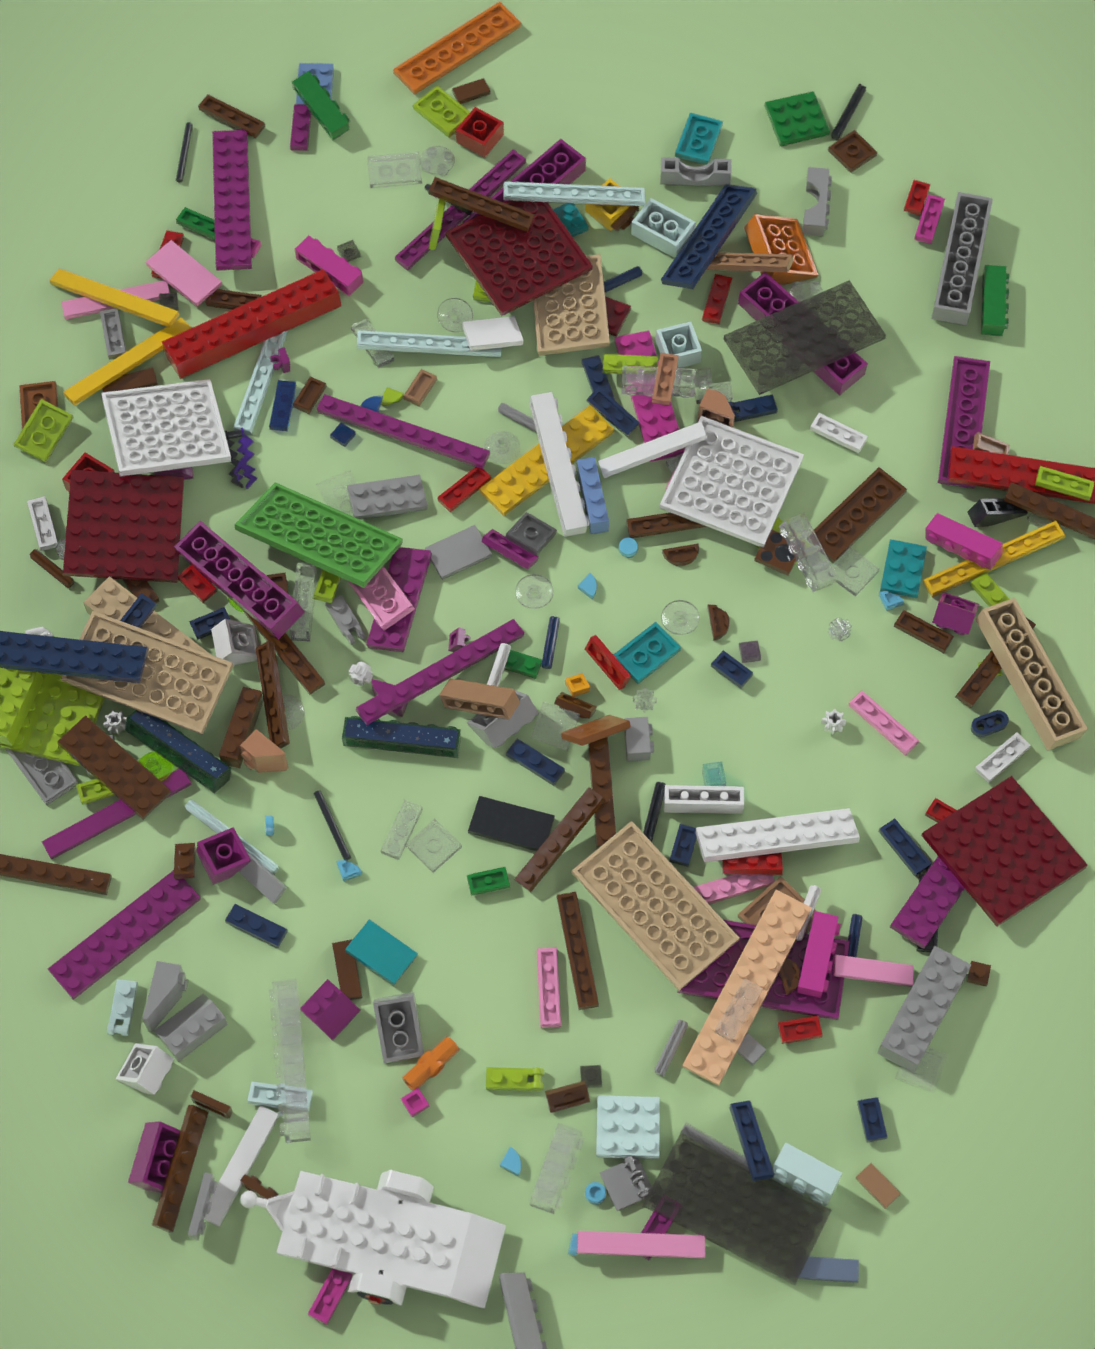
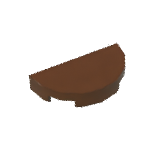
(625, 219)
(681, 555)
(719, 621)
(789, 976)

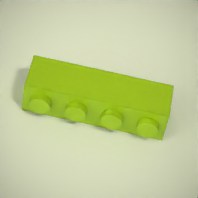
(18, 704)

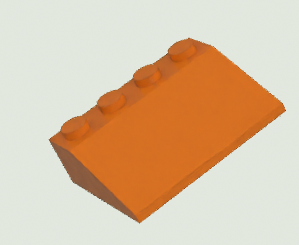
(781, 236)

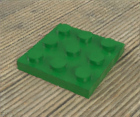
(797, 118)

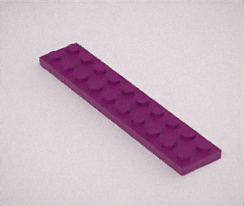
(231, 200)

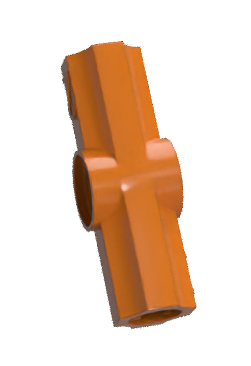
(430, 1063)

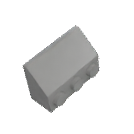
(496, 730)
(191, 1027)

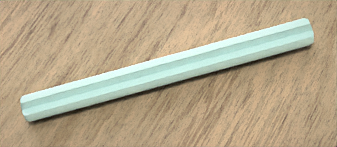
(218, 827)

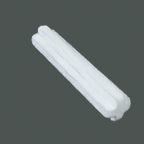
(499, 664)
(810, 900)

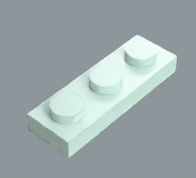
(266, 1095)

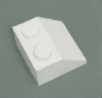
(235, 641)
(145, 1068)

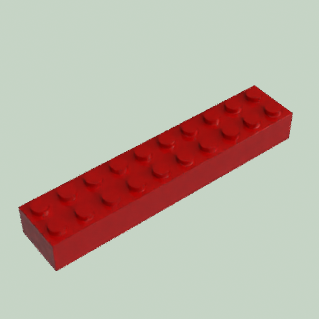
(251, 323)

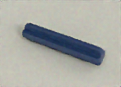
(622, 278)
(550, 643)
(854, 934)

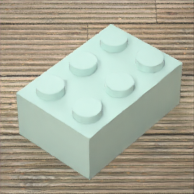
(662, 227)
(806, 1174)

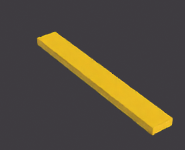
(114, 297)
(123, 363)
(1011, 551)

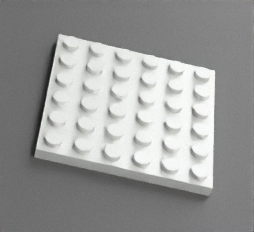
(165, 427)
(732, 482)

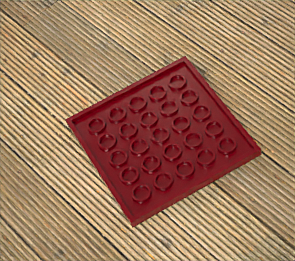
(519, 264)
(123, 526)
(1004, 851)

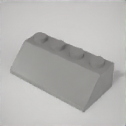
(521, 1311)

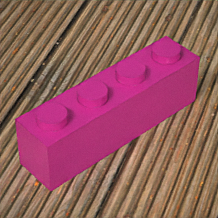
(318, 257)
(963, 541)
(818, 953)

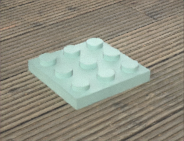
(628, 1127)

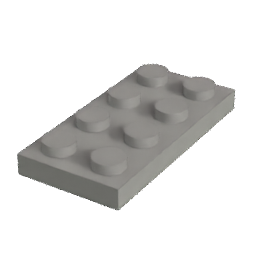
(387, 497)

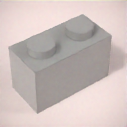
(638, 740)

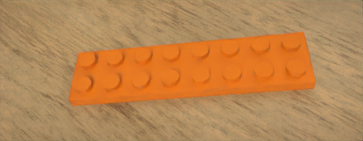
(456, 47)

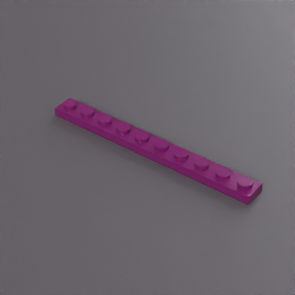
(452, 216)
(403, 431)
(439, 672)

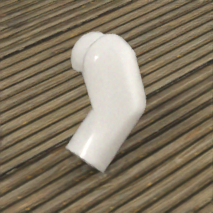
(39, 631)

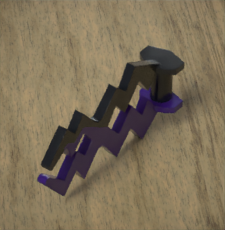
(241, 464)

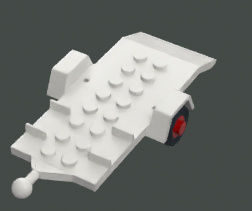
(386, 1237)

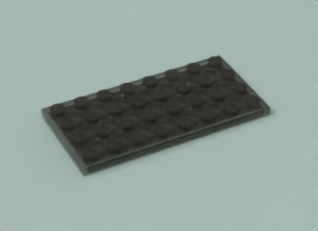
(804, 337)
(745, 1216)

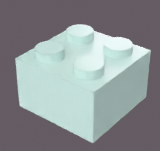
(680, 341)

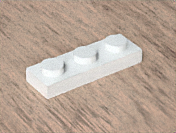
(838, 433)
(42, 523)
(1002, 757)

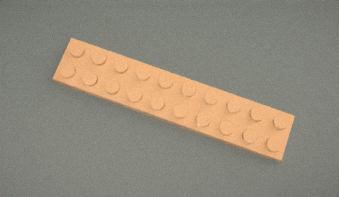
(760, 965)

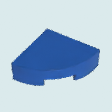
(372, 403)

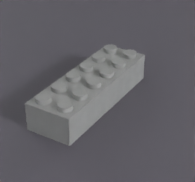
(924, 1009)

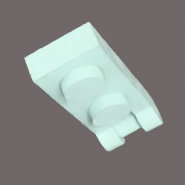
(122, 1007)

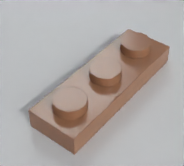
(665, 379)

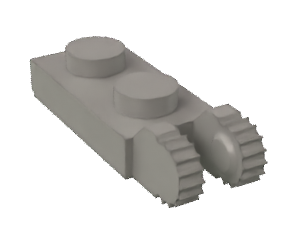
(344, 618)

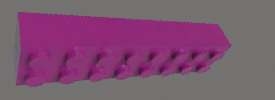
(555, 166)
(767, 297)
(239, 579)

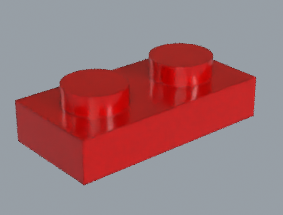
(917, 197)
(197, 583)
(800, 1029)

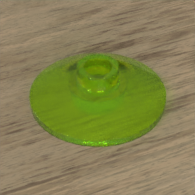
(161, 767)

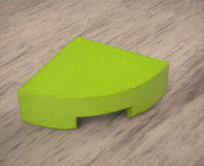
(391, 396)

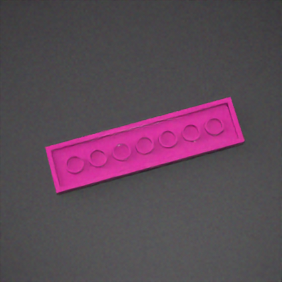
(654, 418)

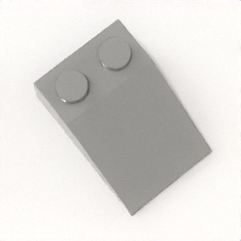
(164, 993)
(398, 1027)

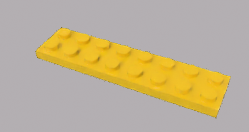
(529, 471)

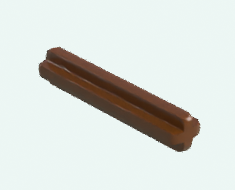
(51, 568)

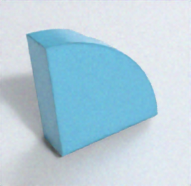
(588, 586)
(890, 600)
(348, 870)
(511, 1162)

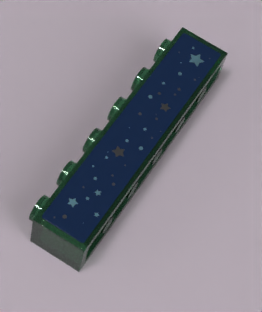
(402, 737)
(179, 750)

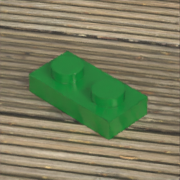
(523, 664)
(488, 881)

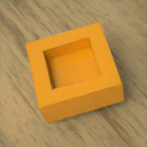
(577, 685)

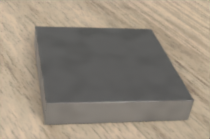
(531, 533)

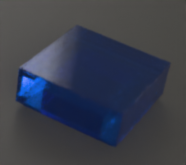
(342, 434)

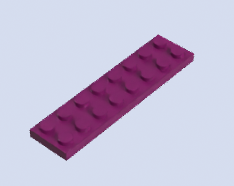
(964, 409)
(123, 934)

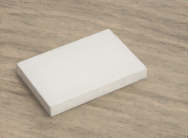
(492, 333)

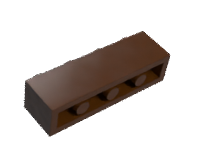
(241, 726)

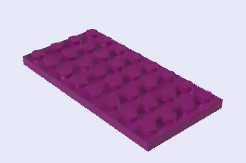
(714, 977)

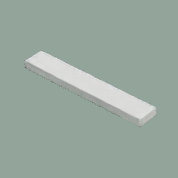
(653, 449)
(240, 1164)

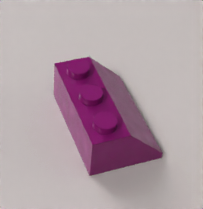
(154, 1156)

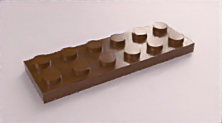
(858, 513)
(114, 767)

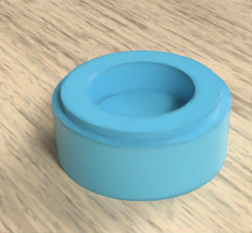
(628, 547)
(269, 825)
(595, 1193)
(573, 1245)

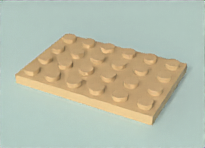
(573, 314)

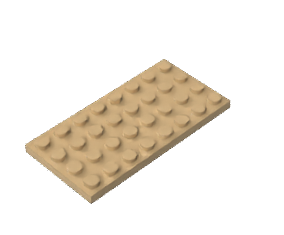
(176, 680)
(655, 905)

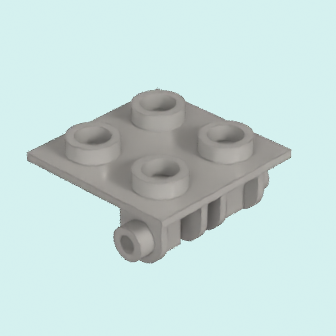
(626, 1183)

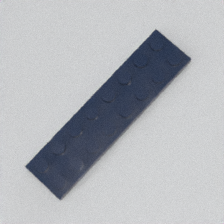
(709, 236)
(72, 657)

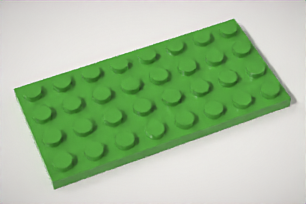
(319, 534)

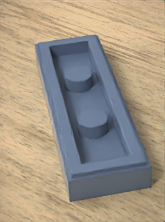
(831, 1269)

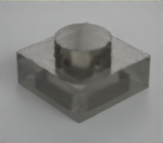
(348, 250)
(169, 300)
(591, 1075)

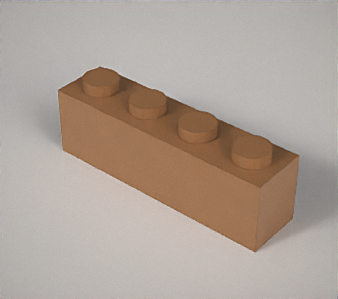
(479, 698)

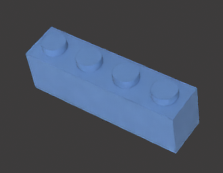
(592, 495)

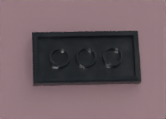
(510, 823)

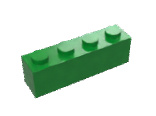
(320, 105)
(994, 300)

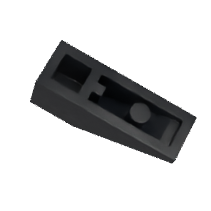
(993, 511)

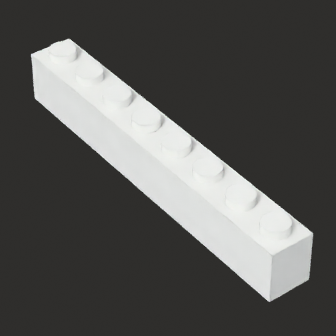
(558, 464)

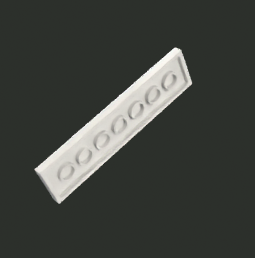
(777, 835)

